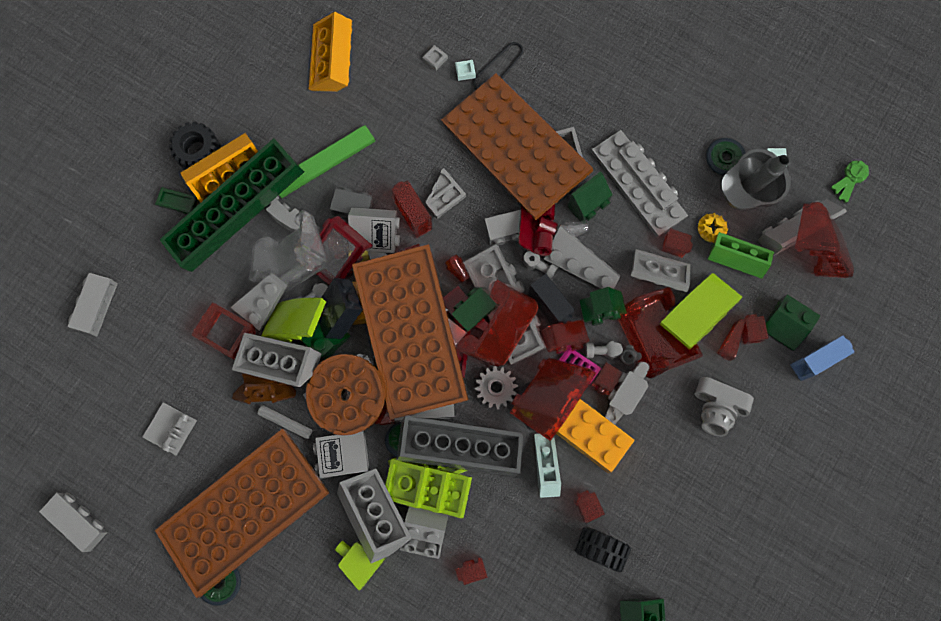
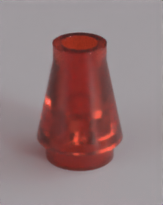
(457, 268)

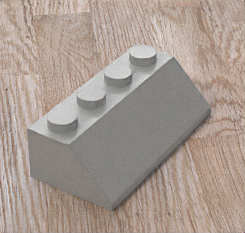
(787, 230)
(276, 360)
(373, 515)

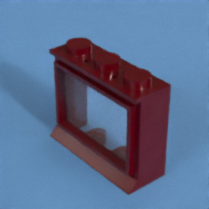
(342, 247)

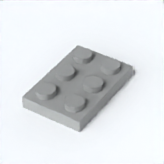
(661, 270)

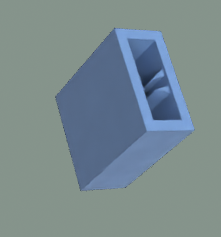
(822, 358)

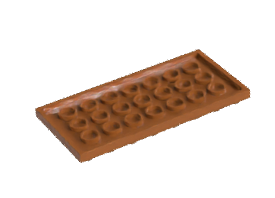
(517, 146)
(410, 332)
(241, 512)

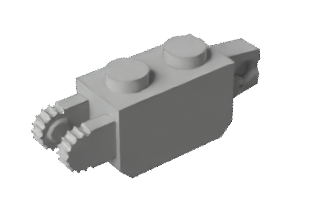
(628, 393)

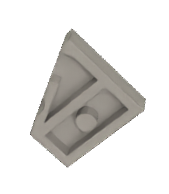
(444, 195)

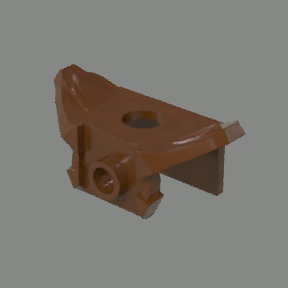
(261, 390)

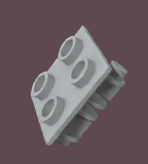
(169, 429)

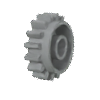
(503, 380)

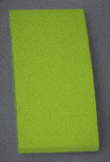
(701, 311)
(294, 319)
(428, 488)

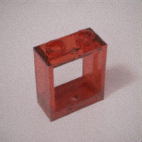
(411, 208)
(209, 320)

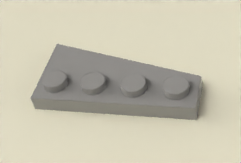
(581, 261)

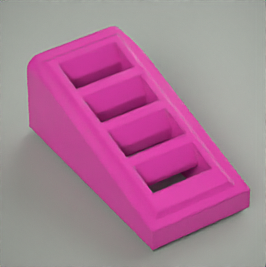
(589, 364)

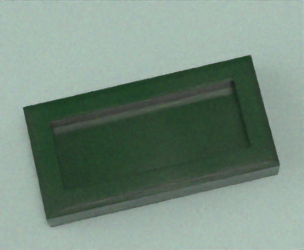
(176, 200)

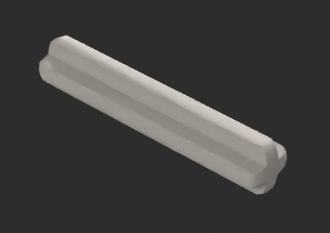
(285, 422)

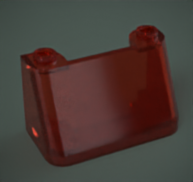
(824, 239)
(505, 327)
(652, 340)
(551, 395)

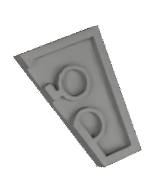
(260, 301)

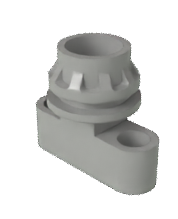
(722, 405)

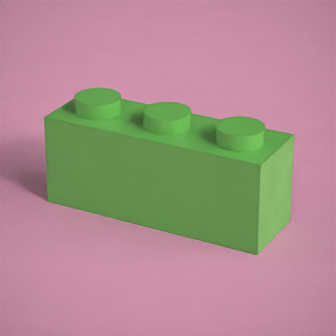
(741, 255)

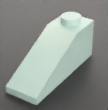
(547, 467)

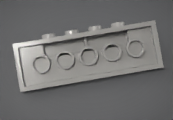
(640, 182)
(484, 272)

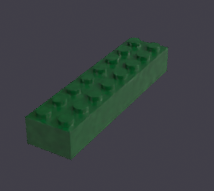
(231, 206)

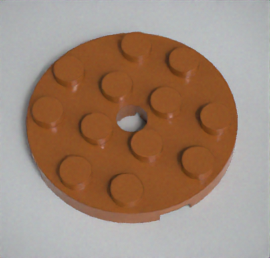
(365, 397)

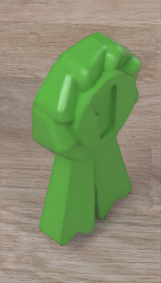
(854, 173)

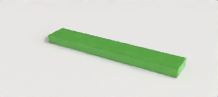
(331, 157)

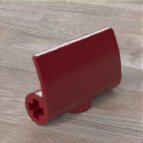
(539, 233)

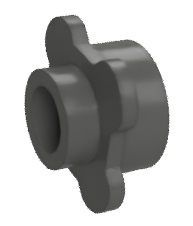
(624, 356)

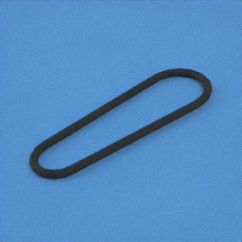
(513, 43)

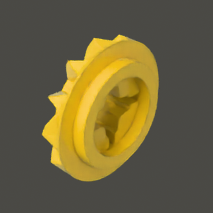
(706, 231)

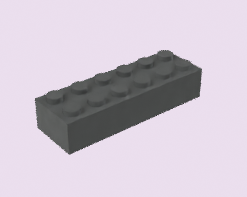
(460, 446)

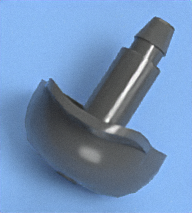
(756, 180)

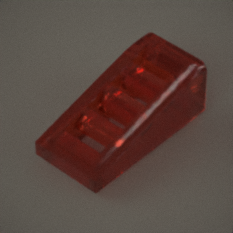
(731, 343)

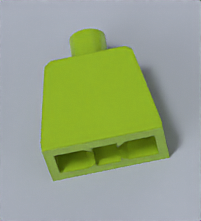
(356, 563)

